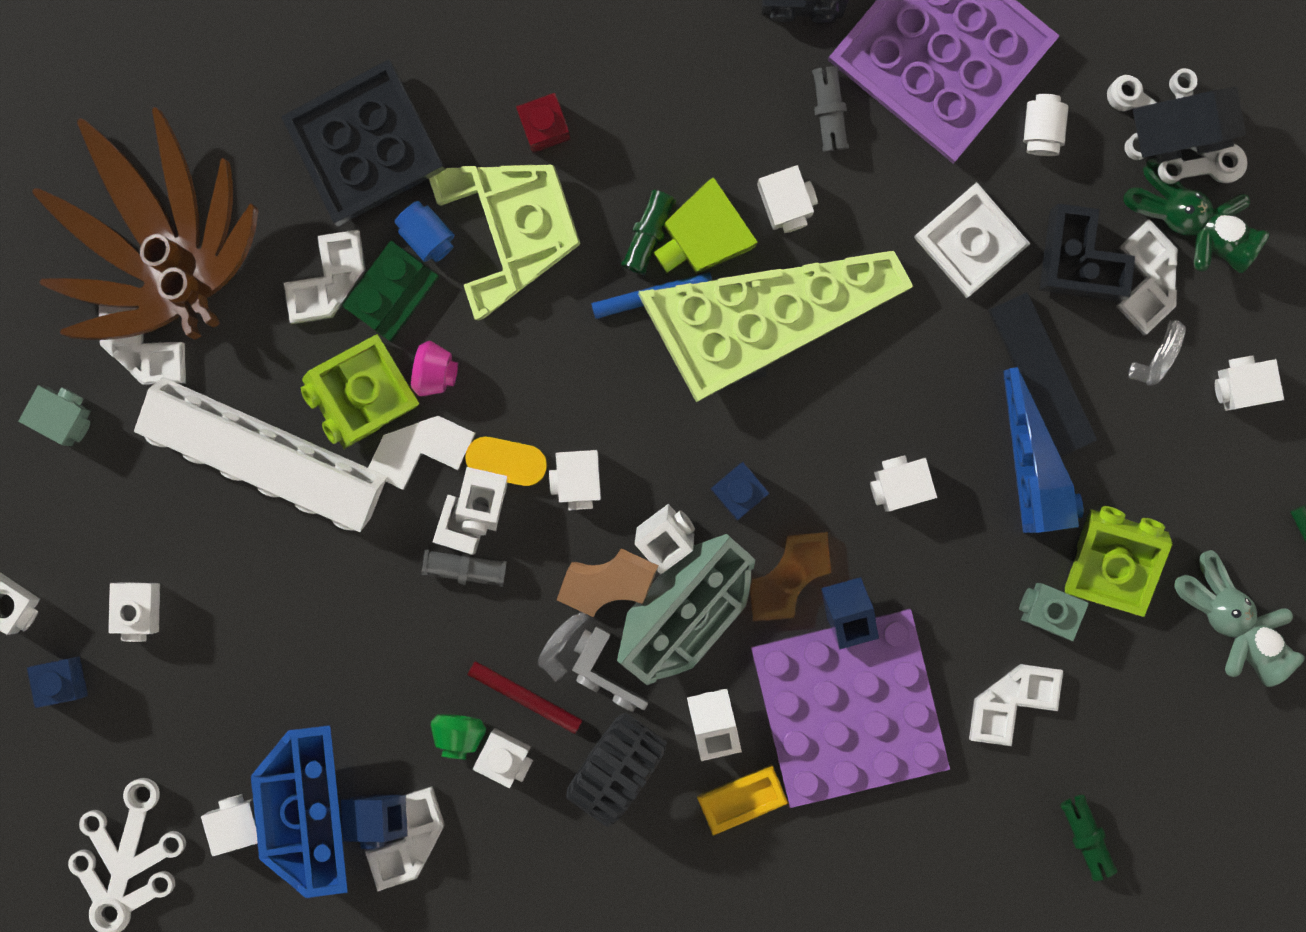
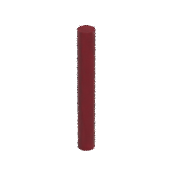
(524, 697)

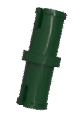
(648, 232)
(1088, 838)

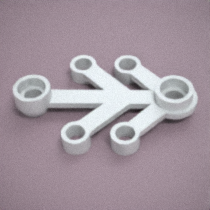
(1212, 161)
(123, 862)

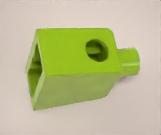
(705, 232)

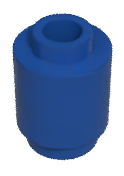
(425, 232)

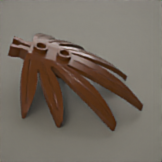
(173, 268)

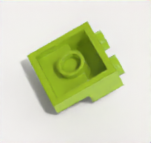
(358, 392)
(1118, 560)

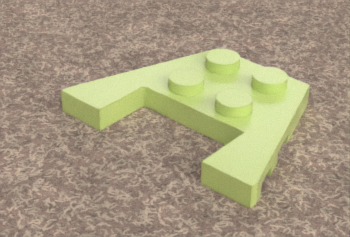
(525, 220)

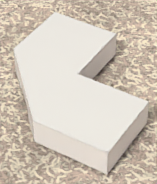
(1157, 264)
(342, 270)
(146, 360)
(434, 437)
(997, 706)
(405, 858)

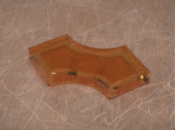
(802, 561)

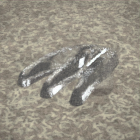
(1163, 358)
(555, 645)

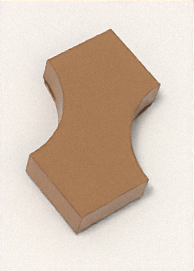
(619, 579)

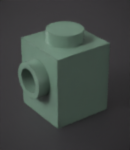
(57, 415)
(1053, 610)

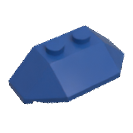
(300, 813)

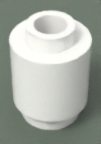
(1045, 125)

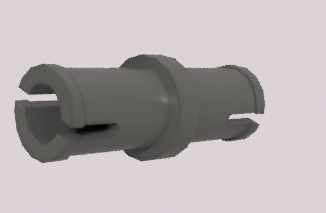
(830, 109)
(463, 568)

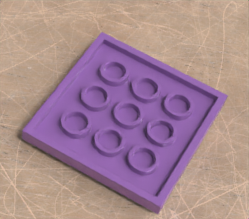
(943, 62)
(851, 712)

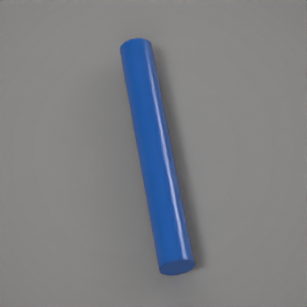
(632, 300)

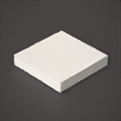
(971, 240)

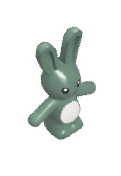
(1236, 617)

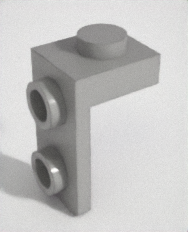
(589, 648)

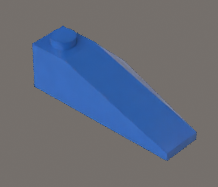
(1042, 480)

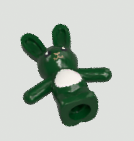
(1192, 213)

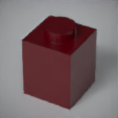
(543, 122)

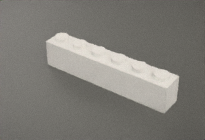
(259, 454)

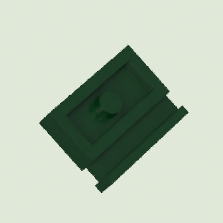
(391, 291)

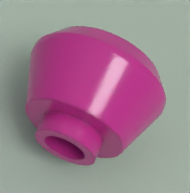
(432, 370)

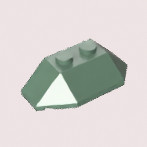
(686, 610)

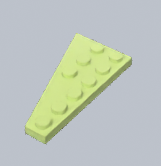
(750, 320)

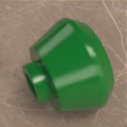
(457, 734)

